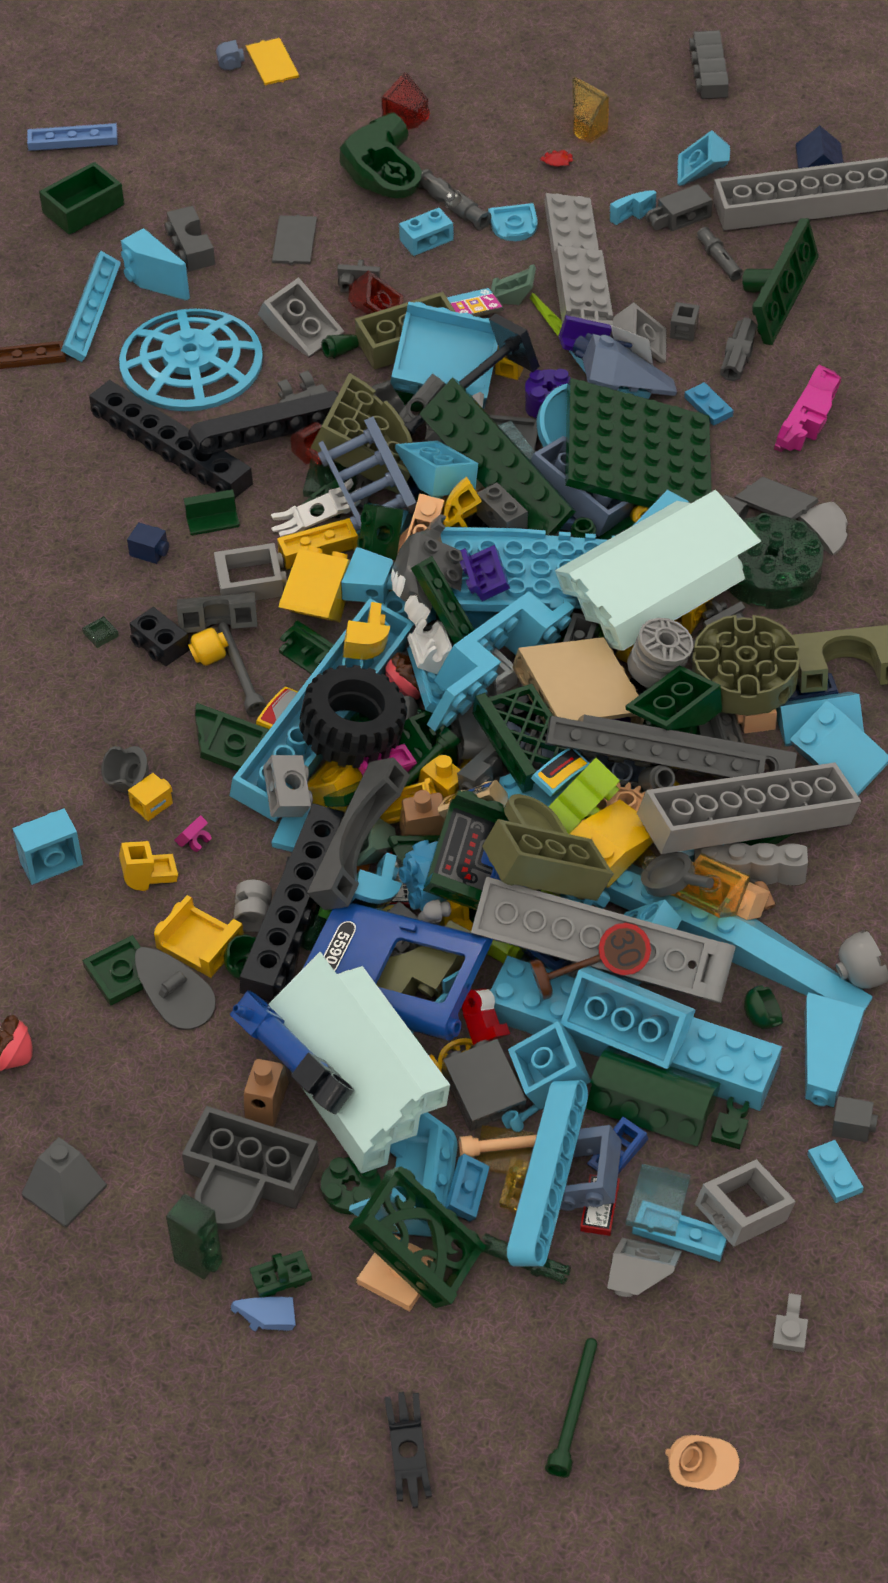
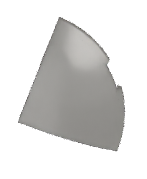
(829, 524)

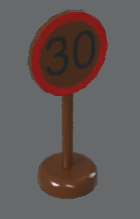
(621, 949)

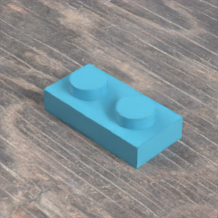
(835, 1171)

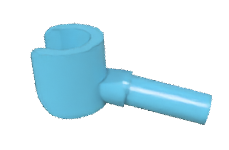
(515, 1121)

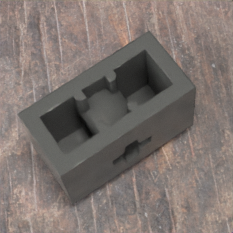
(501, 509)

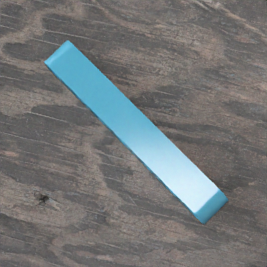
(547, 1174)

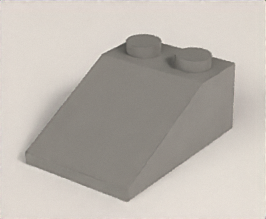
(299, 318)

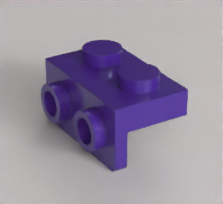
(484, 572)

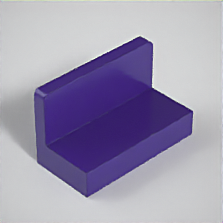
(575, 327)

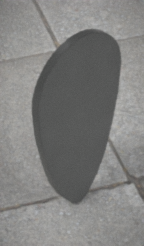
(174, 989)

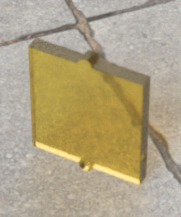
(500, 1160)

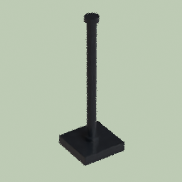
(512, 343)

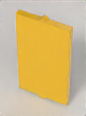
(272, 61)

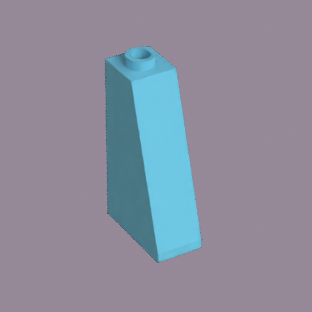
(829, 1044)

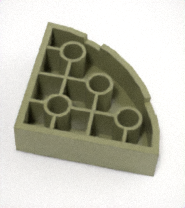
(346, 421)

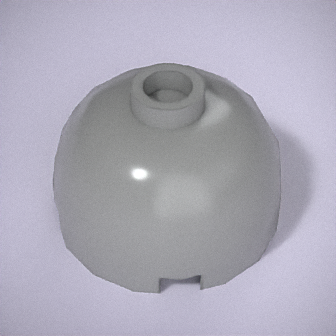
(861, 961)

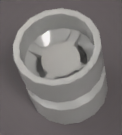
(252, 904)

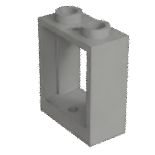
(250, 556)
(735, 1225)

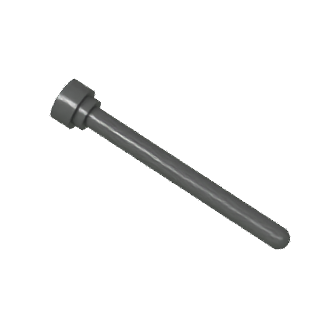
(253, 702)

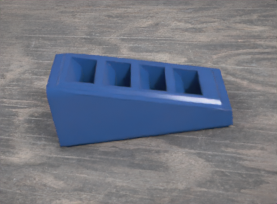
(640, 1138)

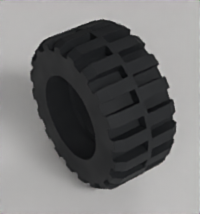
(355, 691)

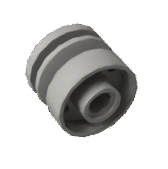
(659, 650)

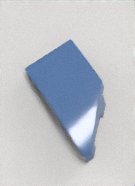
(267, 1312)

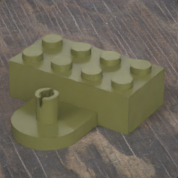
(542, 855)

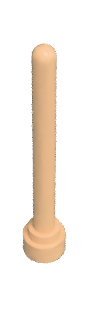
(473, 1147)

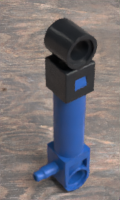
(307, 1069)

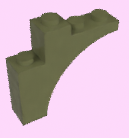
(421, 969)

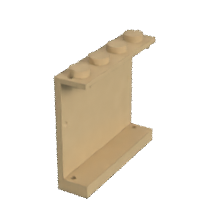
(577, 679)

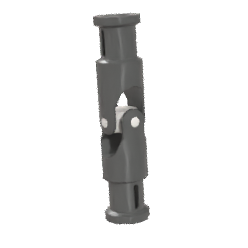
(464, 207)

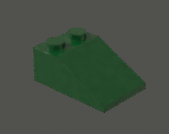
(679, 700)

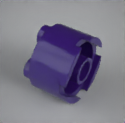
(540, 385)

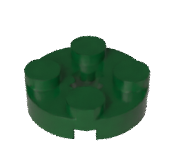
(336, 1193)

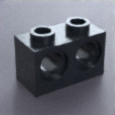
(159, 636)

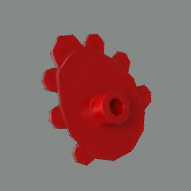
(557, 158)

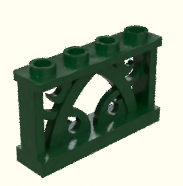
(443, 1227)

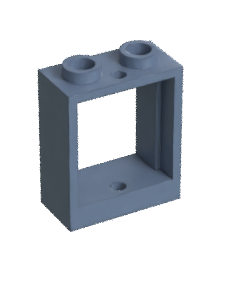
(594, 1141)

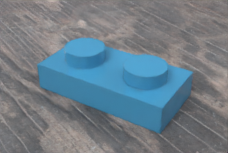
(708, 403)
(467, 1187)

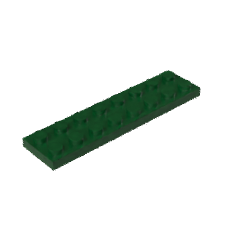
(473, 433)

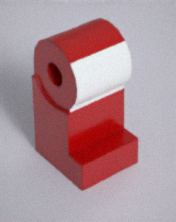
(481, 1016)

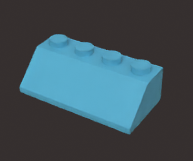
(627, 1016)

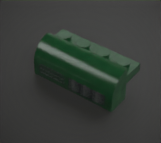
(652, 1096)

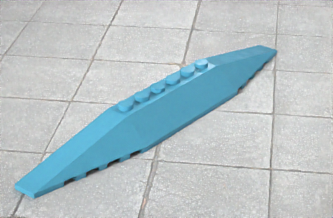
(756, 944)

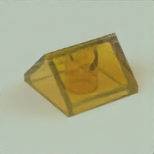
(724, 896)

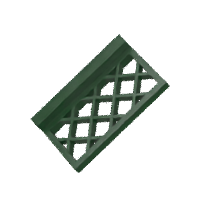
(504, 739)

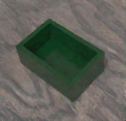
(81, 198)

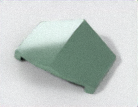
(514, 287)

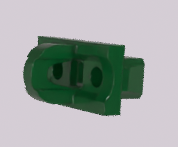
(291, 1273)

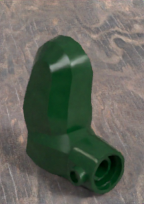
(375, 161)

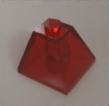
(406, 101)
(373, 294)

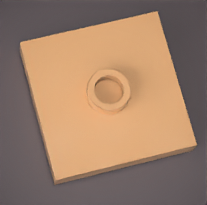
(385, 1282)

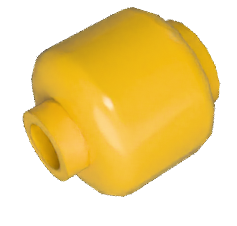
(208, 646)

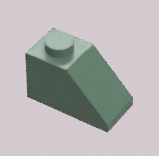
(376, 843)

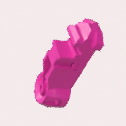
(810, 410)

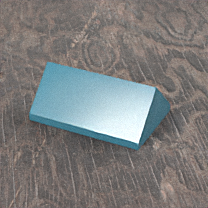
(797, 712)

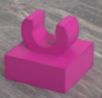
(193, 832)

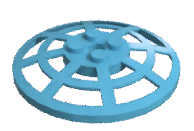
(202, 358)

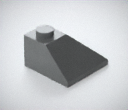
(62, 1183)

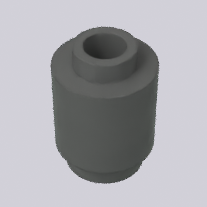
(656, 777)

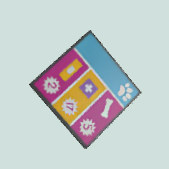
(476, 302)

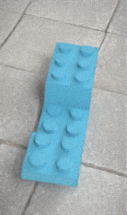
(473, 666)

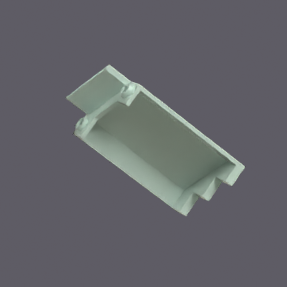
(659, 567)
(372, 1049)

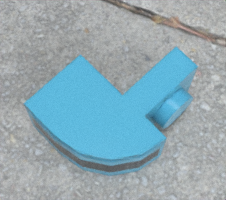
(379, 888)

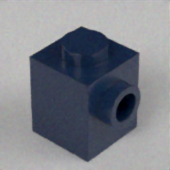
(148, 543)

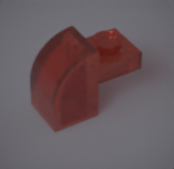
(302, 441)

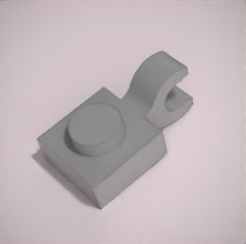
(790, 1329)

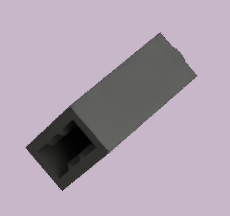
(483, 1083)

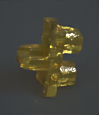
(515, 1176)

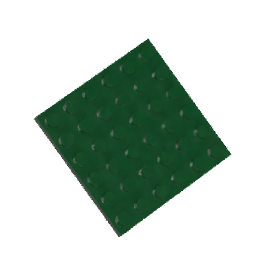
(634, 446)

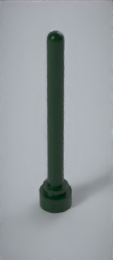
(445, 741)
(559, 1461)

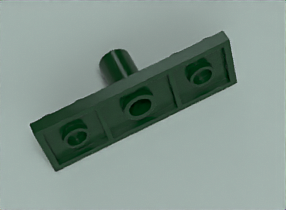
(783, 283)

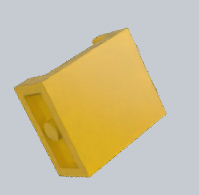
(195, 937)

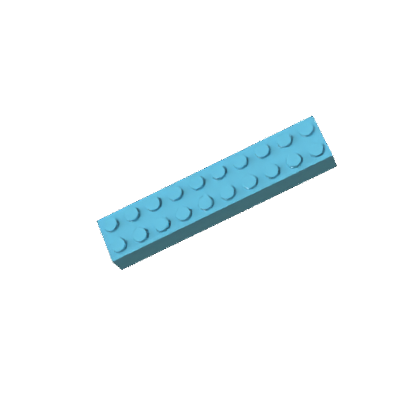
(285, 736)
(711, 1051)

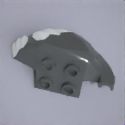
(415, 550)

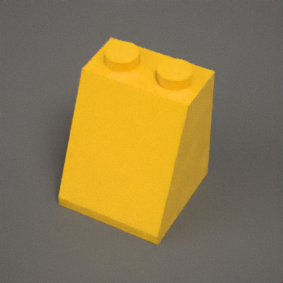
(316, 584)

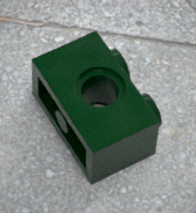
(389, 523)

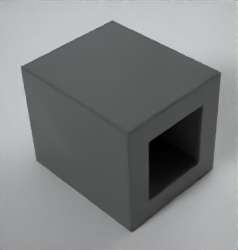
(854, 1119)

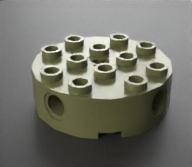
(750, 660)

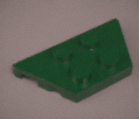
(225, 737)

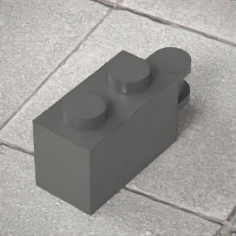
(681, 209)

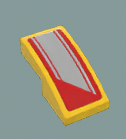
(275, 707)

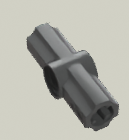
(738, 349)
(423, 396)

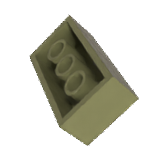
(381, 331)

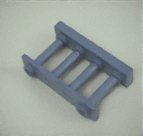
(382, 456)

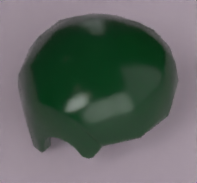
(237, 954)
(762, 1008)

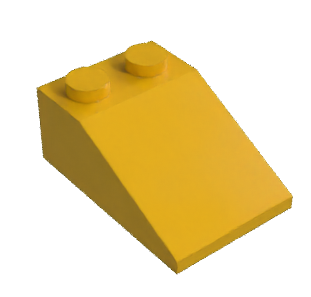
(617, 836)

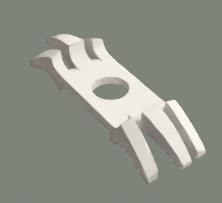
(302, 516)

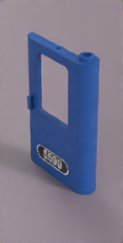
(367, 937)

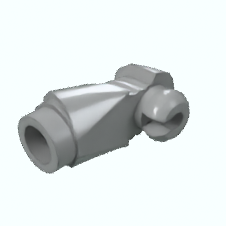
(434, 911)

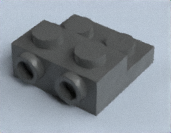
(482, 768)

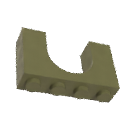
(820, 647)

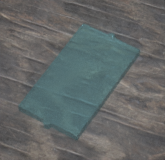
(658, 1200)

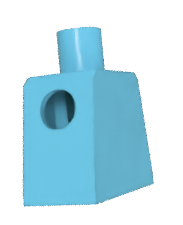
(367, 577)

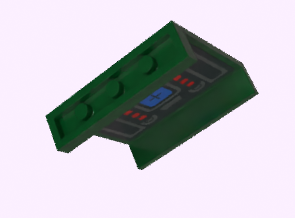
(459, 858)

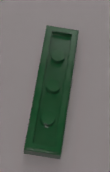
(442, 599)

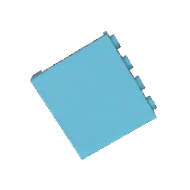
(443, 345)

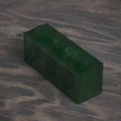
(194, 1236)

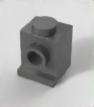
(684, 321)

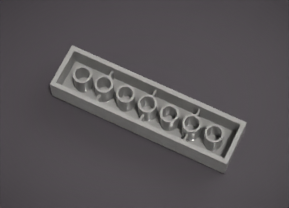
(802, 194)
(748, 807)

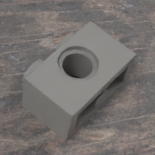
(282, 799)

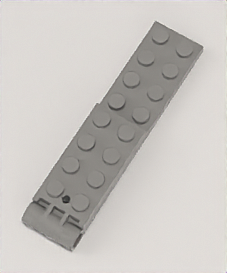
(577, 259)
(574, 933)

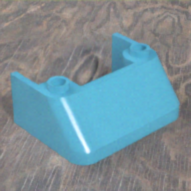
(432, 1161)

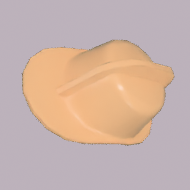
(702, 1462)

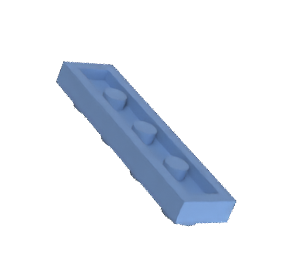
(72, 137)

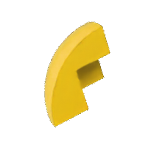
(460, 504)

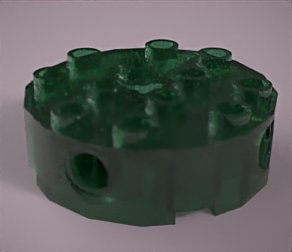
(782, 566)

